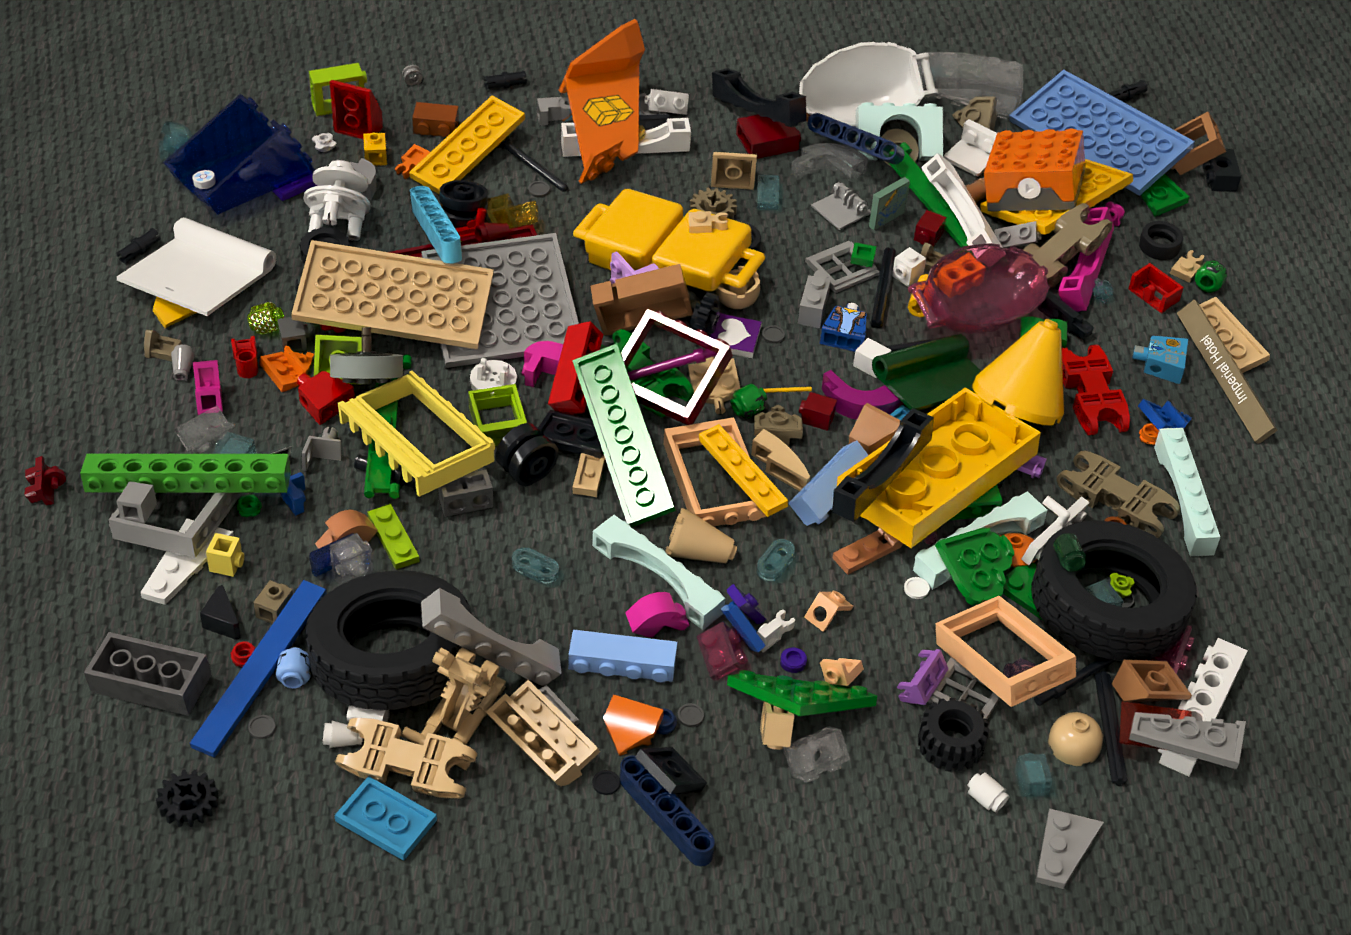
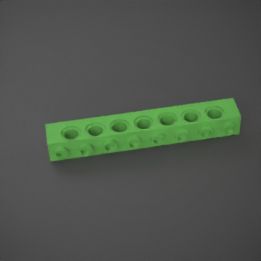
(188, 472)

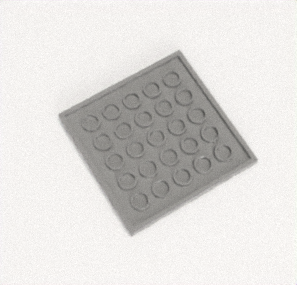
(526, 298)

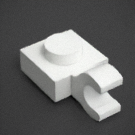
(773, 631)

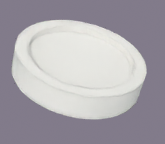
(916, 588)

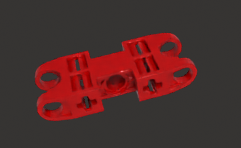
(1094, 398)

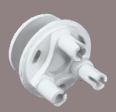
(338, 197)

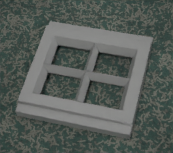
(833, 253)
(953, 666)

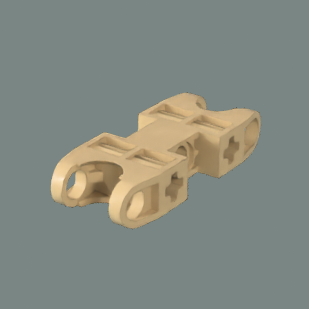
(425, 763)

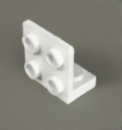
(973, 149)

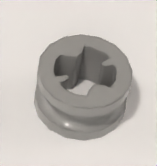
(410, 69)

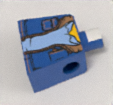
(844, 327)

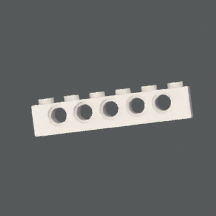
(1208, 694)

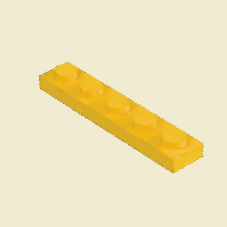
(743, 470)

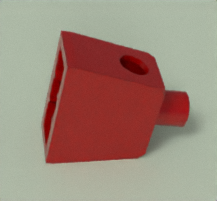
(322, 394)

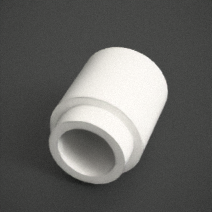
(987, 792)

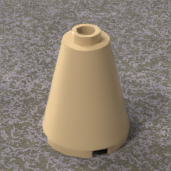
(699, 540)

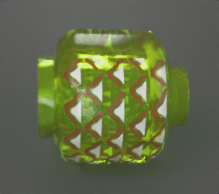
(264, 318)

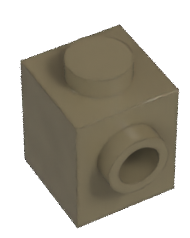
(272, 601)

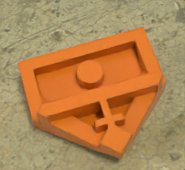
(286, 367)
(631, 723)

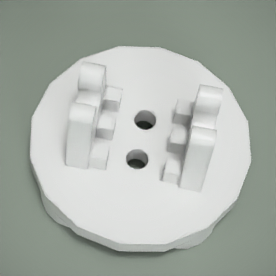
(492, 374)

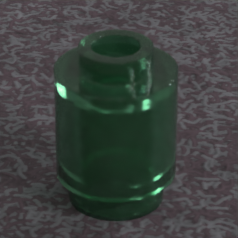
(1069, 552)

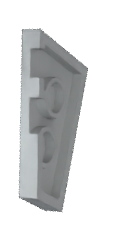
(1064, 845)

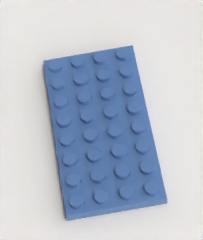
(1111, 129)

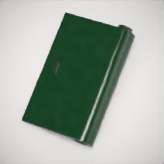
(928, 371)

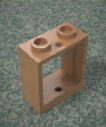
(1193, 130)

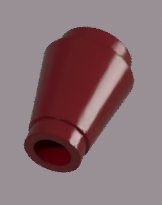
(491, 232)

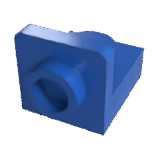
(295, 496)

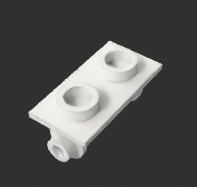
(667, 101)

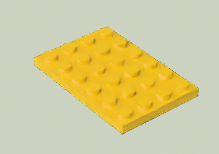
(1097, 184)

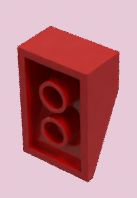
(354, 110)

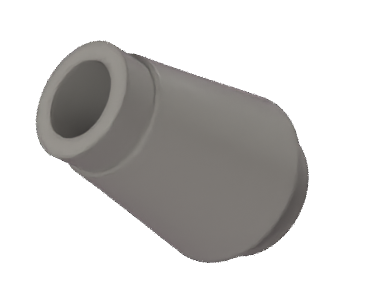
(182, 361)

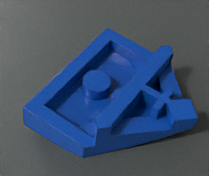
(1164, 416)
(743, 627)

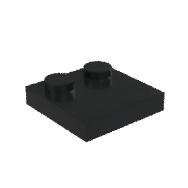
(671, 770)

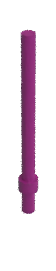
(698, 356)

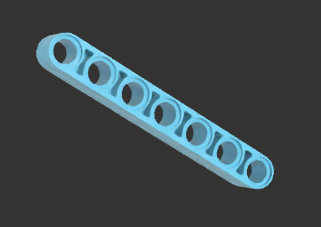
(436, 224)

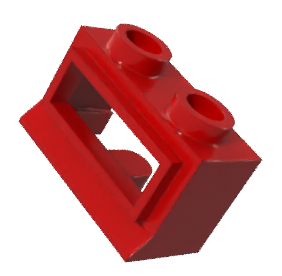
(1157, 282)

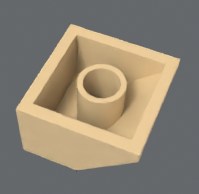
(733, 170)

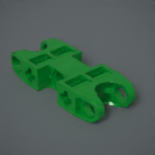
(664, 383)

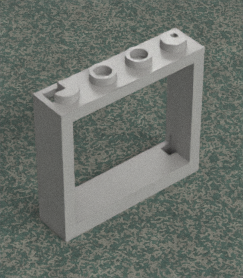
(185, 543)

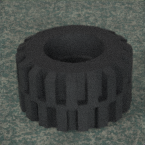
(948, 750)

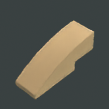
(780, 460)

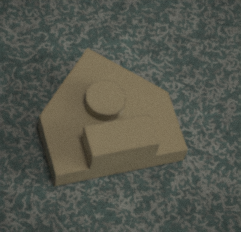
(980, 110)
(779, 424)

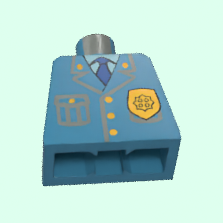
(1163, 357)

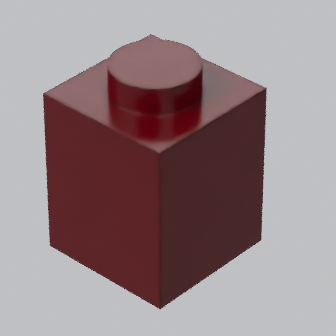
(929, 228)
(818, 411)

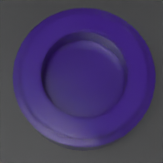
(793, 660)

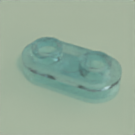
(774, 561)
(536, 565)

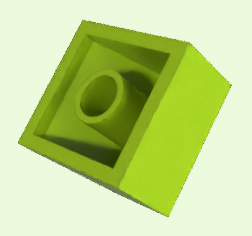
(328, 345)

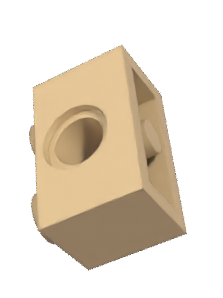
(776, 726)

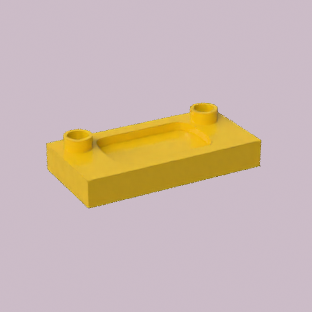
(968, 455)

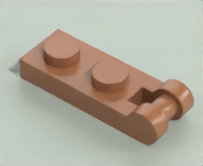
(865, 551)

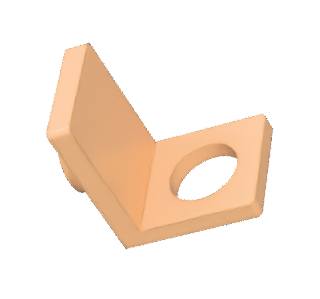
(832, 603)

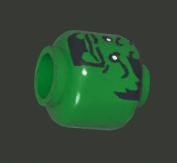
(1211, 276)
(748, 401)

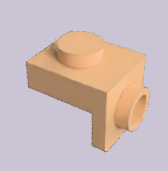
(841, 671)

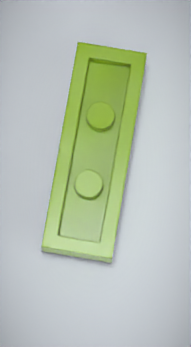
(393, 536)

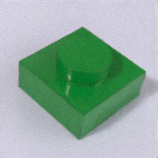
(863, 255)

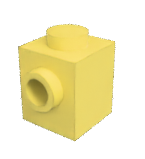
(224, 555)

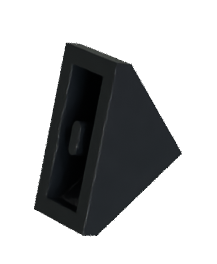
(219, 615)

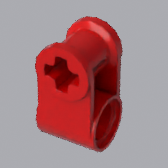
(245, 357)

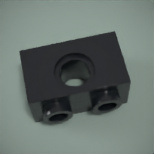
(1223, 172)

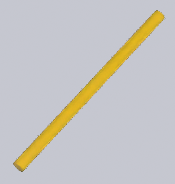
(792, 389)

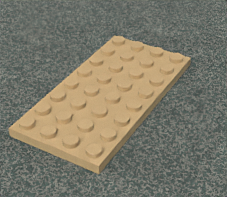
(393, 294)

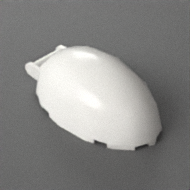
(865, 74)

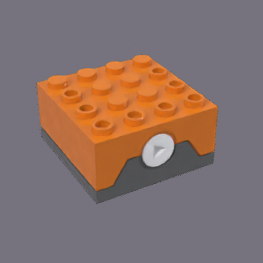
(1035, 170)

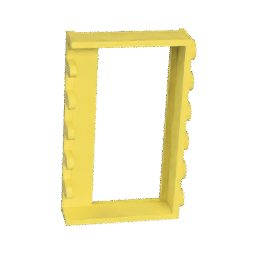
(428, 477)

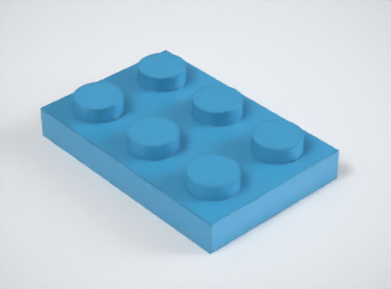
(386, 818)

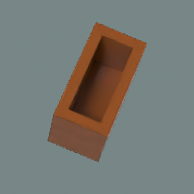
(435, 119)

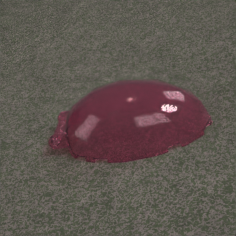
(981, 288)

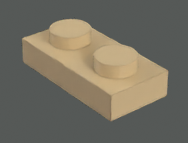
(588, 475)

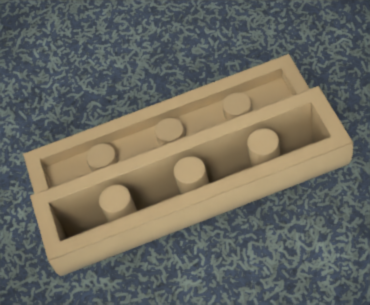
(543, 733)

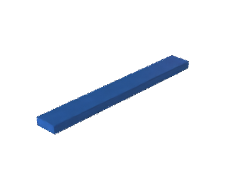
(257, 670)

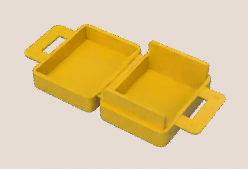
(654, 231)

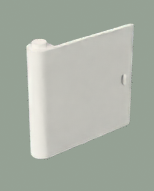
(200, 268)

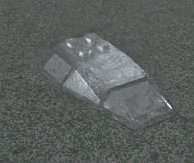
(972, 75)

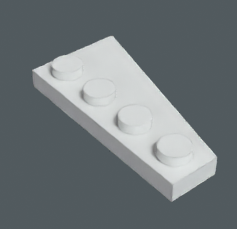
(175, 570)

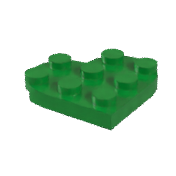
(977, 563)

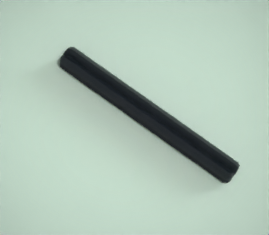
(883, 287)
(1110, 728)

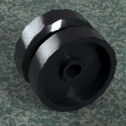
(461, 201)
(526, 454)

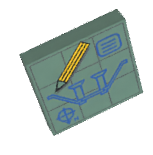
(889, 203)

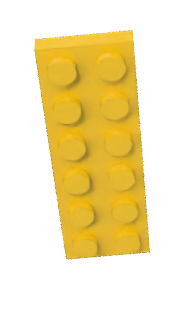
(468, 144)

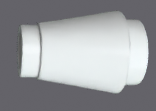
(338, 735)

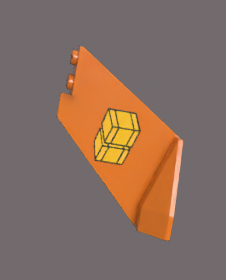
(605, 99)

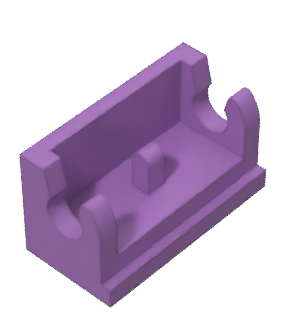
(926, 679)

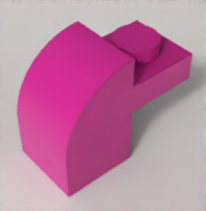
(539, 358)
(207, 385)
(654, 613)

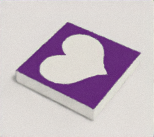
(738, 333)

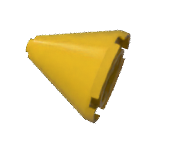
(1027, 376)

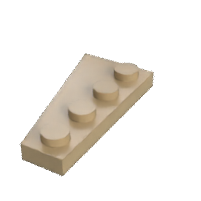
(1240, 343)

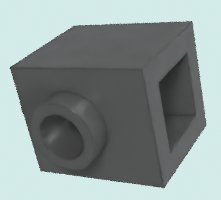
(293, 334)

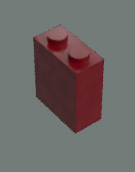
(766, 137)

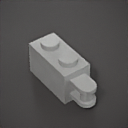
(814, 299)

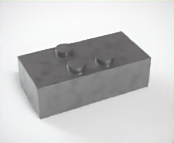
(148, 673)

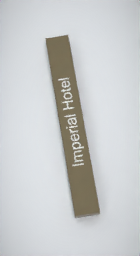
(1227, 372)

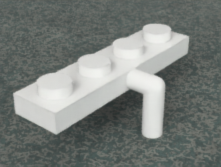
(1074, 514)

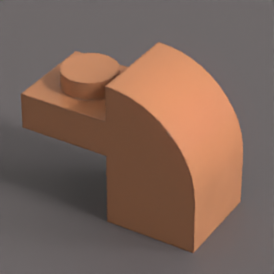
(346, 523)

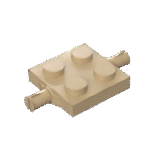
(725, 386)

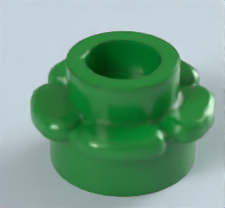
(249, 501)

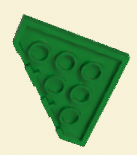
(801, 696)

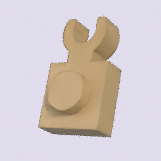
(704, 222)
(1187, 267)

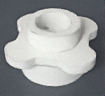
(324, 142)

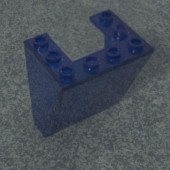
(242, 155)

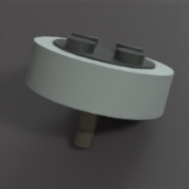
(366, 365)

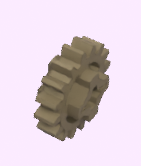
(715, 202)

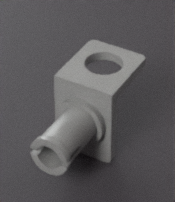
(322, 447)

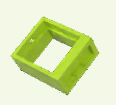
(322, 77)
(502, 396)

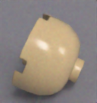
(739, 297)
(1076, 739)

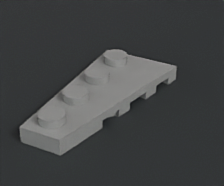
(1203, 740)

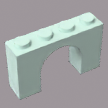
(925, 119)

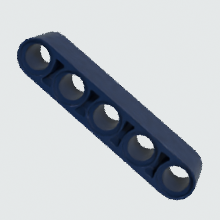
(863, 142)
(668, 821)

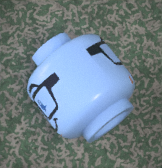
(293, 668)

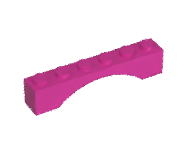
(1078, 286)

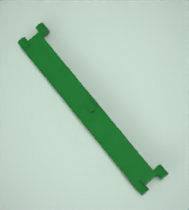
(929, 194)
(378, 468)

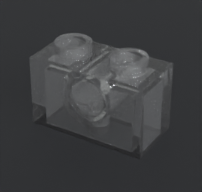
(350, 559)
(802, 754)

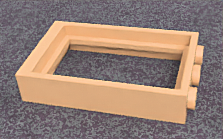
(688, 436)
(1023, 686)

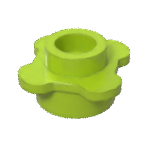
(1121, 584)

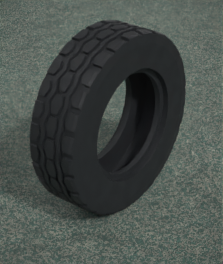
(1107, 628)
(377, 679)

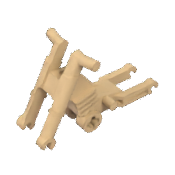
(461, 696)

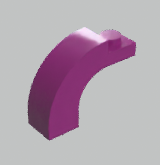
(851, 401)

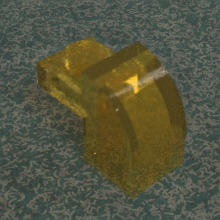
(502, 210)

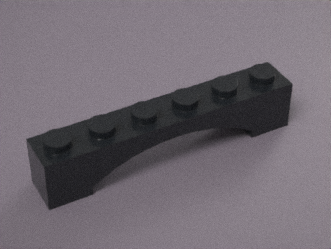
(731, 88)
(858, 493)

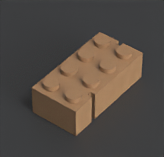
(626, 301)

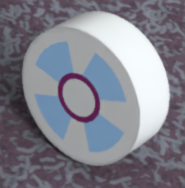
(204, 179)

